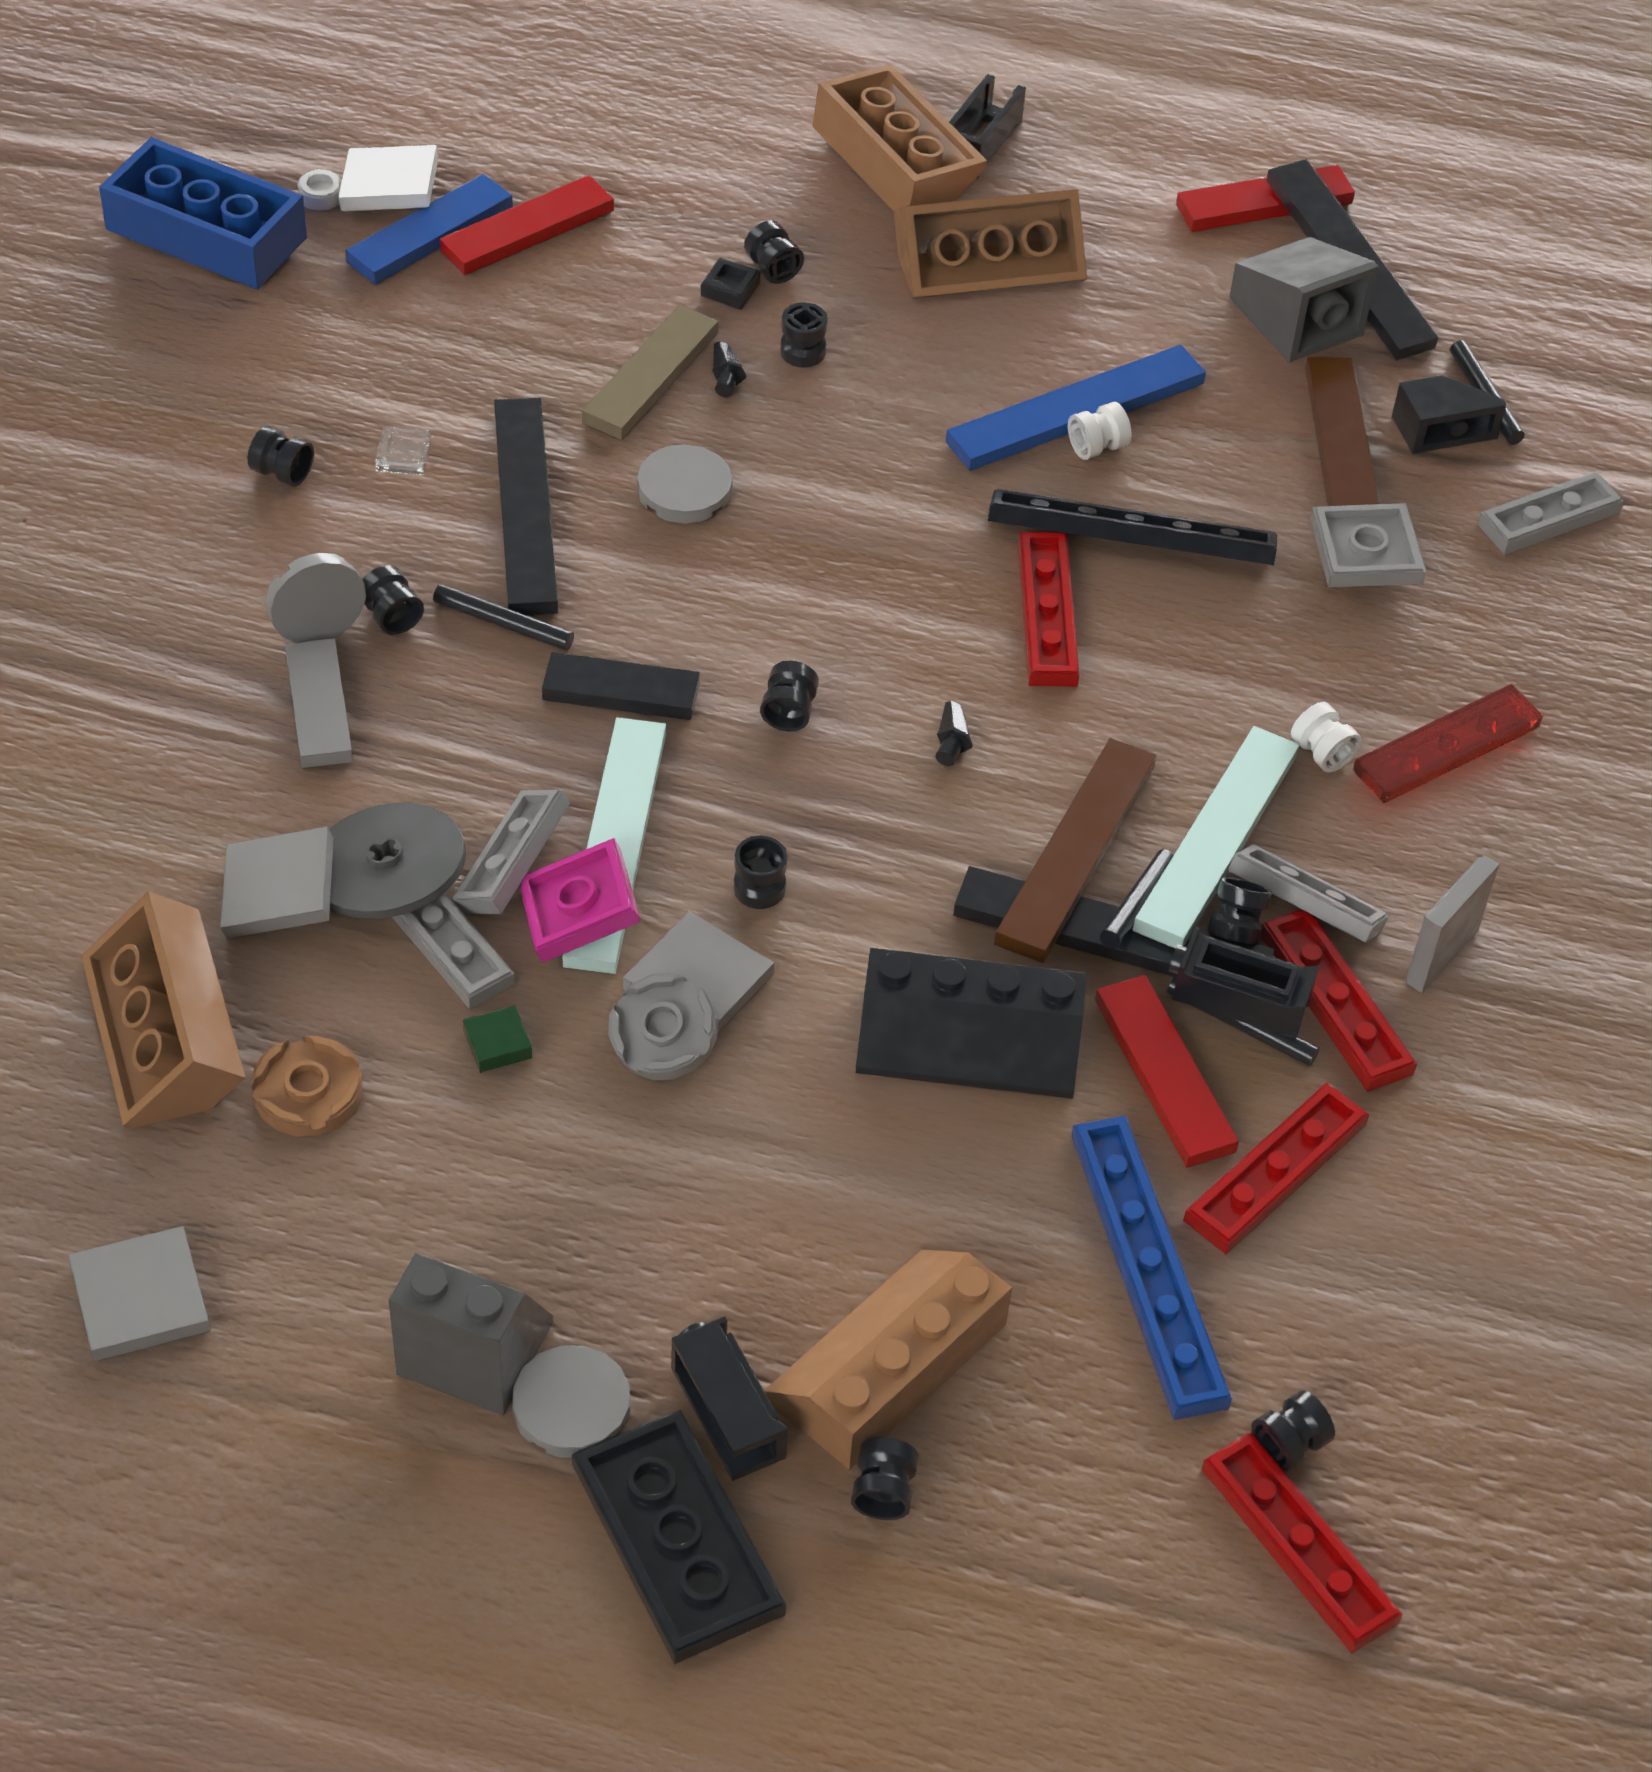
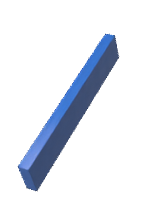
(1047, 415)
(1151, 1268)

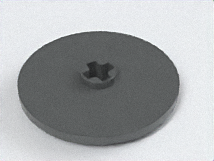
(393, 860)

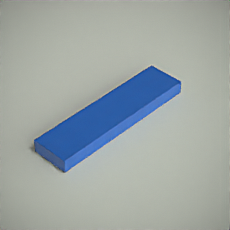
(421, 230)

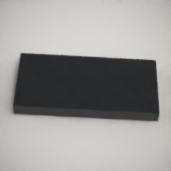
(678, 1536)

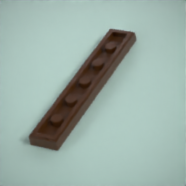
(1340, 431)
(1075, 851)

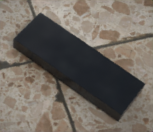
(620, 686)

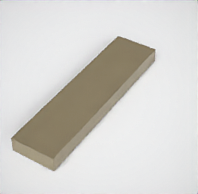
(649, 372)

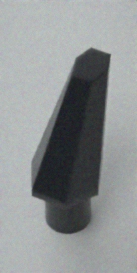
(726, 369)
(952, 734)

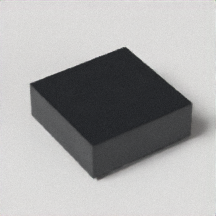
(730, 283)

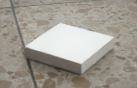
(388, 178)

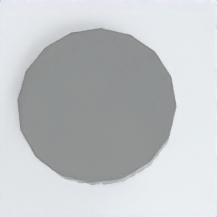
(684, 483)
(315, 598)
(663, 1027)
(570, 1399)

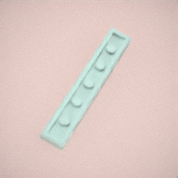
(623, 815)
(1215, 837)

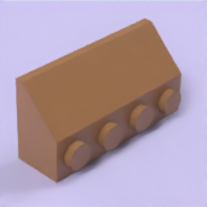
(895, 138)
(991, 243)
(161, 1013)
(892, 1351)

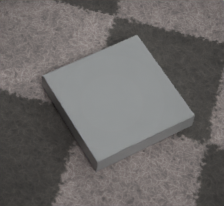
(1367, 545)
(277, 882)
(1451, 923)
(709, 959)
(139, 1293)

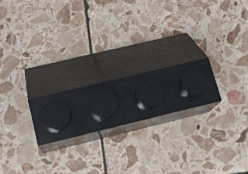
(971, 1023)

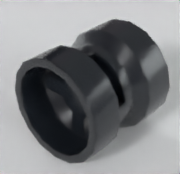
(777, 258)
(803, 334)
(282, 456)
(391, 600)
(789, 696)
(760, 872)
(1239, 910)
(1294, 1429)
(883, 1487)

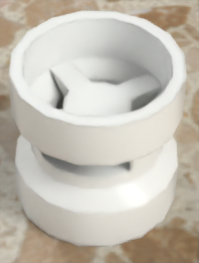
(1099, 430)
(1326, 737)

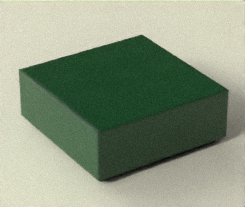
(497, 1038)

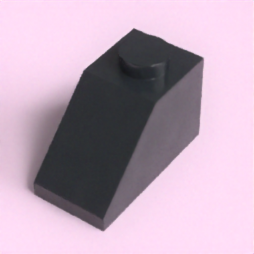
(1445, 414)

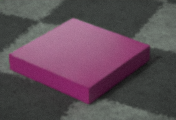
(578, 900)

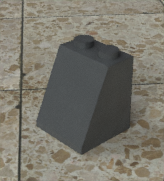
(1305, 295)
(463, 1332)

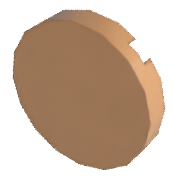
(307, 1086)

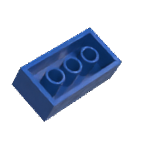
(203, 212)

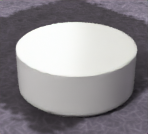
(320, 189)

